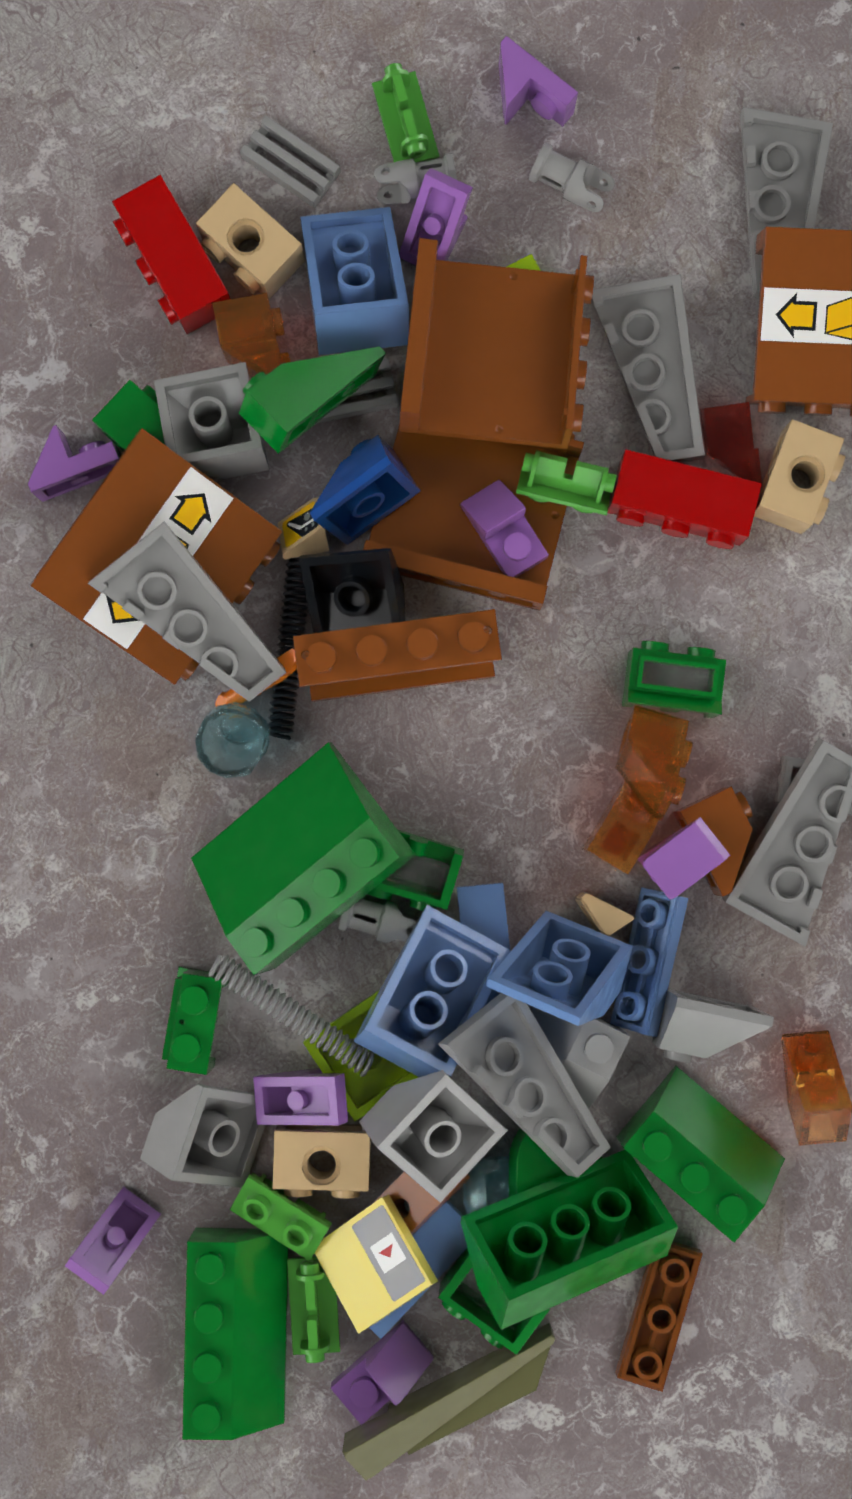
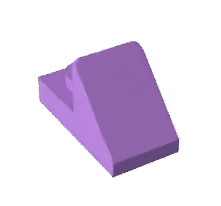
(528, 79)
(436, 215)
(62, 472)
(504, 529)
(683, 858)
(301, 1098)
(112, 1240)
(383, 1373)

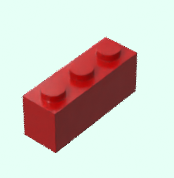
(169, 254)
(683, 499)

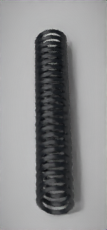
(279, 695)

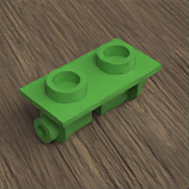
(404, 115)
(585, 490)
(288, 1222)
(312, 1310)

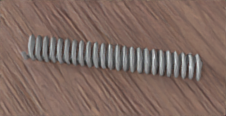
(296, 1009)

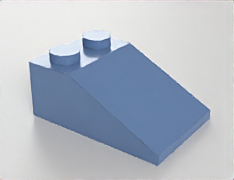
(355, 280)
(564, 969)
(430, 993)

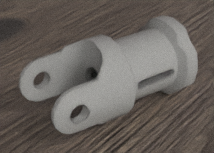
(409, 178)
(571, 178)
(383, 920)

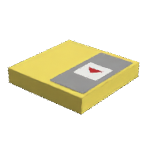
(374, 1264)

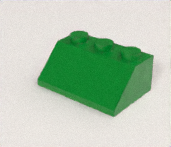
(703, 1153)

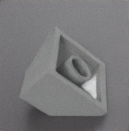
(205, 424)
(705, 1025)
(585, 1051)
(432, 1131)
(205, 1137)

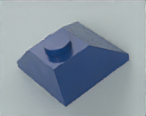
(363, 490)

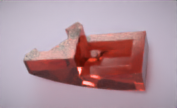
(730, 439)

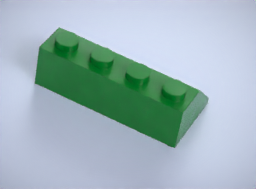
(566, 1237)
(234, 1333)

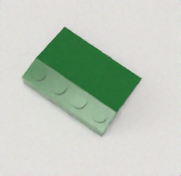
(298, 860)

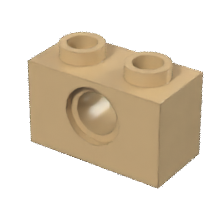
(240, 218)
(805, 450)
(345, 1142)

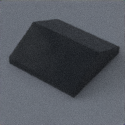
(352, 589)

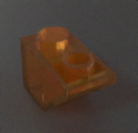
(250, 332)
(652, 756)
(621, 831)
(815, 1088)

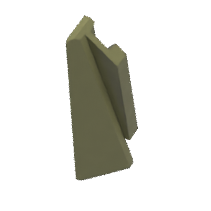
(448, 1404)

